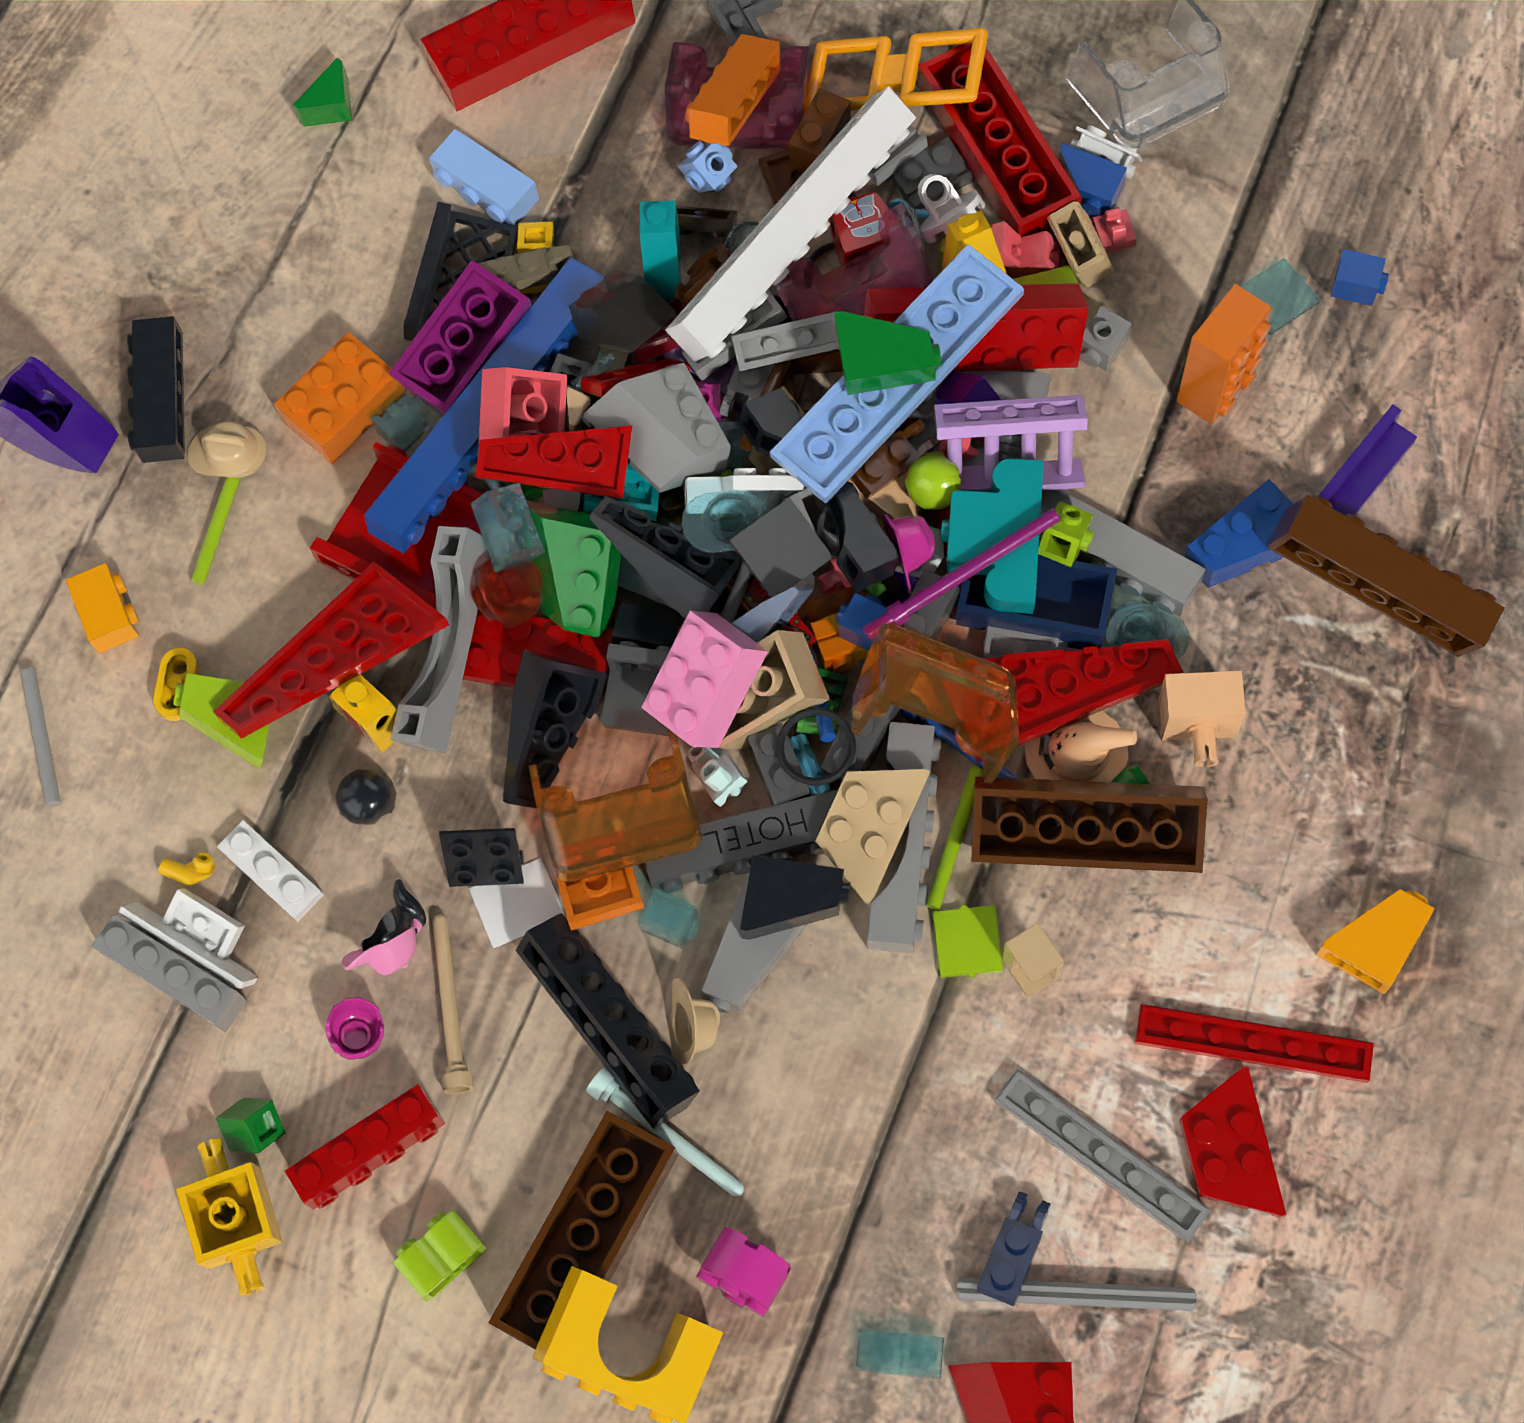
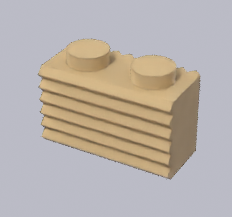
(1081, 244)

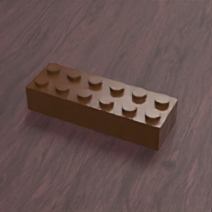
(1385, 576)
(1089, 824)
(588, 1223)

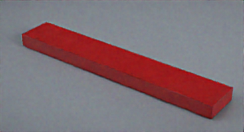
(1254, 1043)

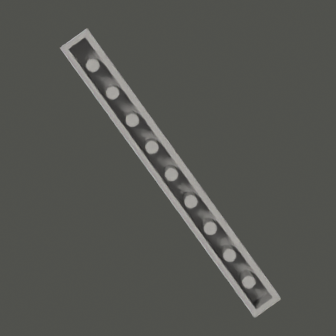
(1141, 563)

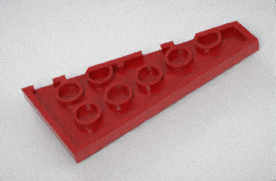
(351, 635)
(1078, 683)

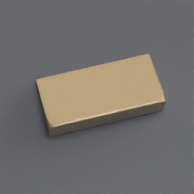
(576, 405)

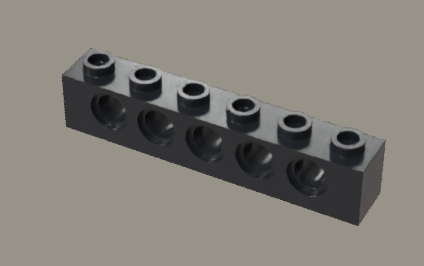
(588, 1010)

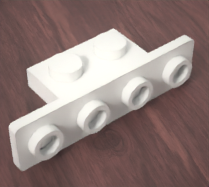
(747, 480)
(197, 932)

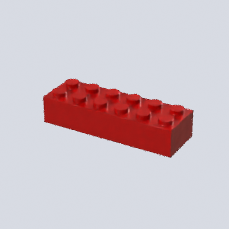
(515, 41)
(999, 143)
(1036, 333)

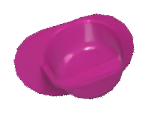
(913, 540)

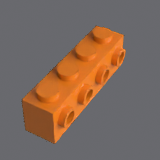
(733, 90)

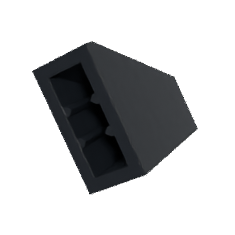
(790, 895)

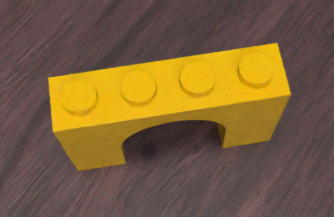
(664, 1387)

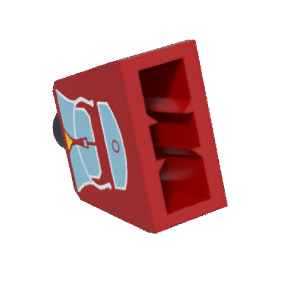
(856, 226)

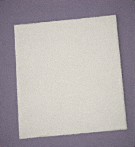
(516, 908)

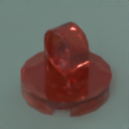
(507, 595)

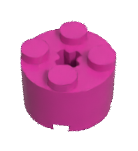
(744, 1271)

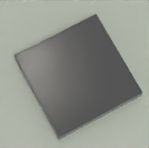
(780, 548)

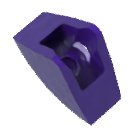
(52, 427)

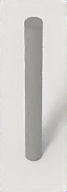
(40, 737)

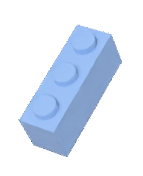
(483, 179)

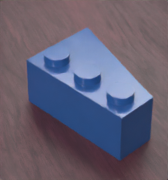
(1240, 536)

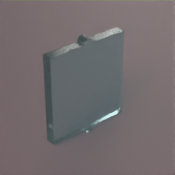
(1284, 292)

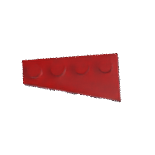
(567, 461)

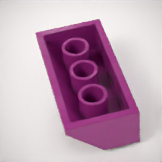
(459, 337)

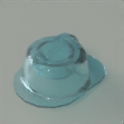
(718, 517)
(1143, 622)

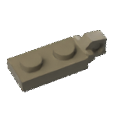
(529, 267)

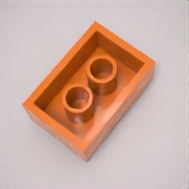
(339, 397)

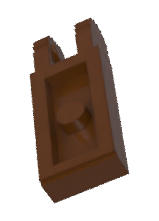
(892, 460)

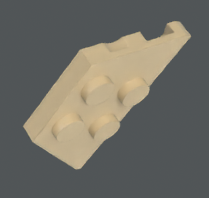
(869, 823)

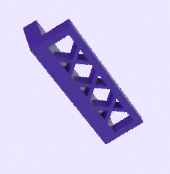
(1369, 464)

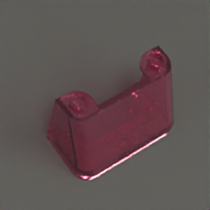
(772, 119)
(894, 264)

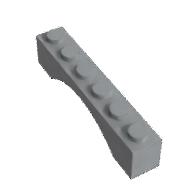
(429, 708)
(894, 911)

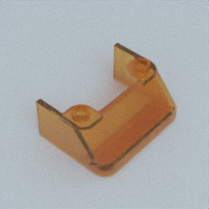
(941, 686)
(619, 826)

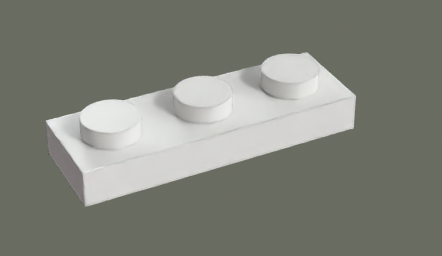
(270, 871)

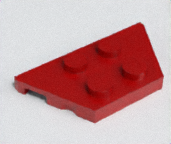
(1231, 1148)

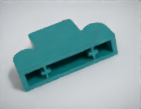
(988, 517)

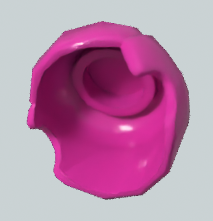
(354, 1028)

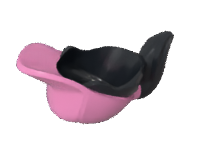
(394, 937)

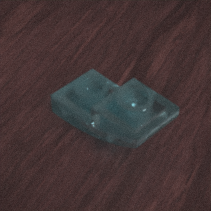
(899, 1354)

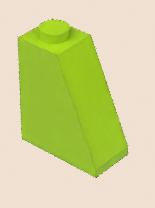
(199, 699)

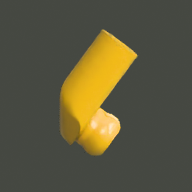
(191, 873)

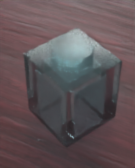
(669, 919)

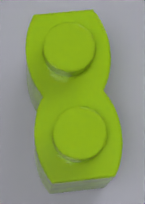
(438, 1255)

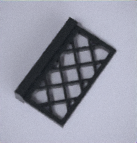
(435, 256)

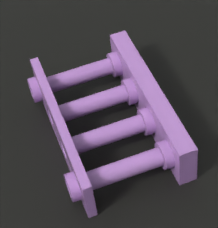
(1014, 417)

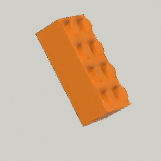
(1224, 354)

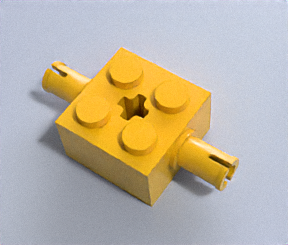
(208, 1204)

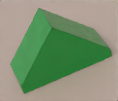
(326, 98)

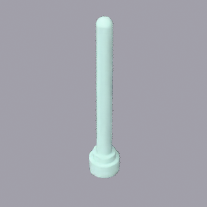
(606, 1088)

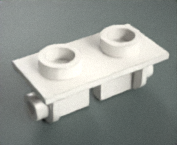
(1094, 142)

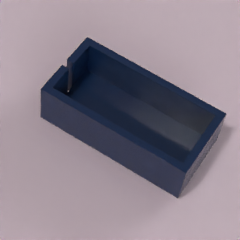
(1068, 604)

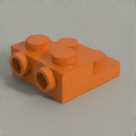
(600, 897)

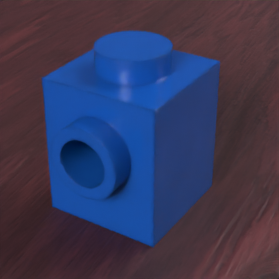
(1359, 277)
(857, 615)

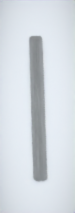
(1090, 1295)

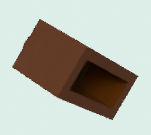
(818, 127)

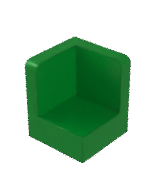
(250, 1125)

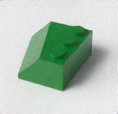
(575, 569)

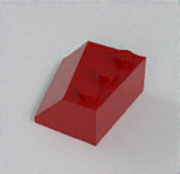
(1015, 1391)

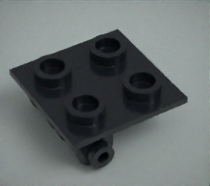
(482, 857)

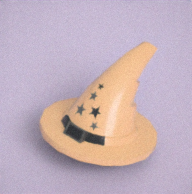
(1081, 751)

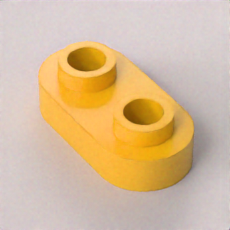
(168, 680)

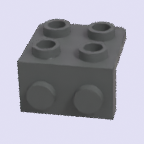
(628, 684)

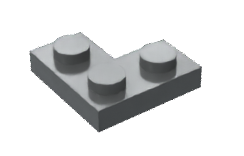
(740, 16)

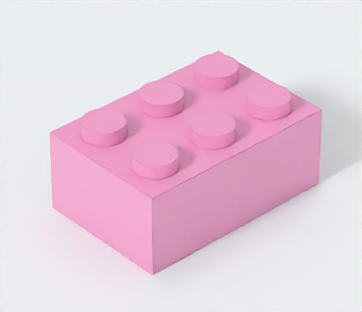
(704, 679)

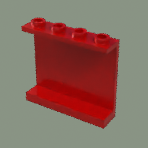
(353, 549)

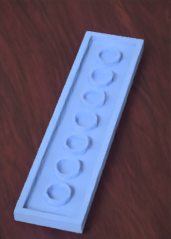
(848, 429)

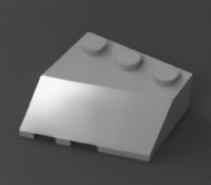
(671, 427)

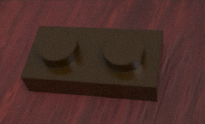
(713, 221)

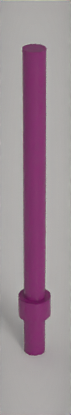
(899, 612)

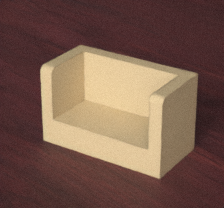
(1032, 960)

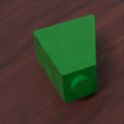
(883, 353)

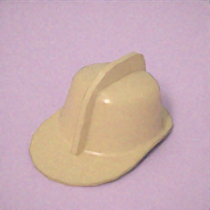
(227, 451)
(692, 1023)

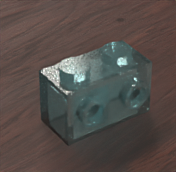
(507, 527)

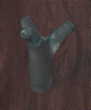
(598, 367)

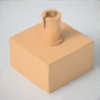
(1202, 709)

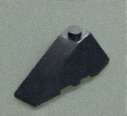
(665, 558)

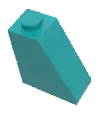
(661, 246)

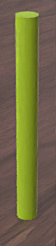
(215, 530)
(953, 841)

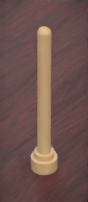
(456, 1077)

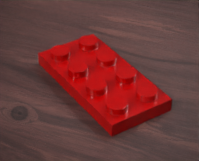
(498, 650)

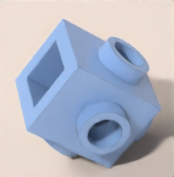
(708, 166)

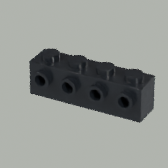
(157, 389)

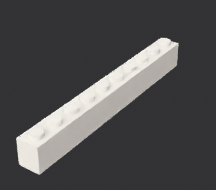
(790, 225)

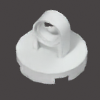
(947, 208)

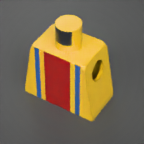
(363, 708)

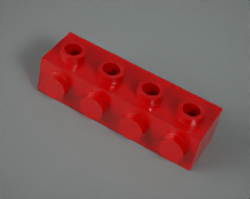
(365, 1147)

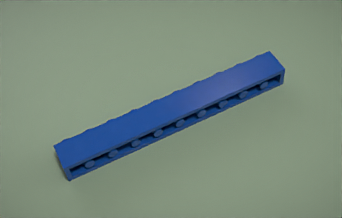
(453, 444)

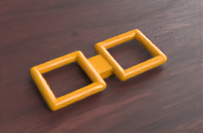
(901, 70)

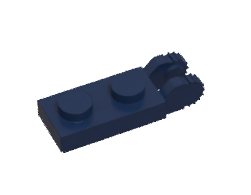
(1013, 1253)

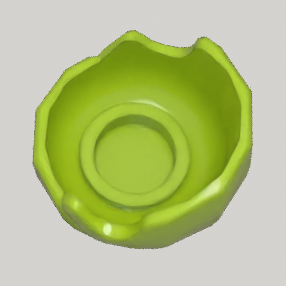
(932, 481)

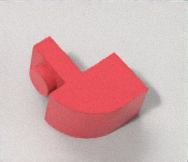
(1028, 253)

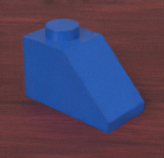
(1094, 178)

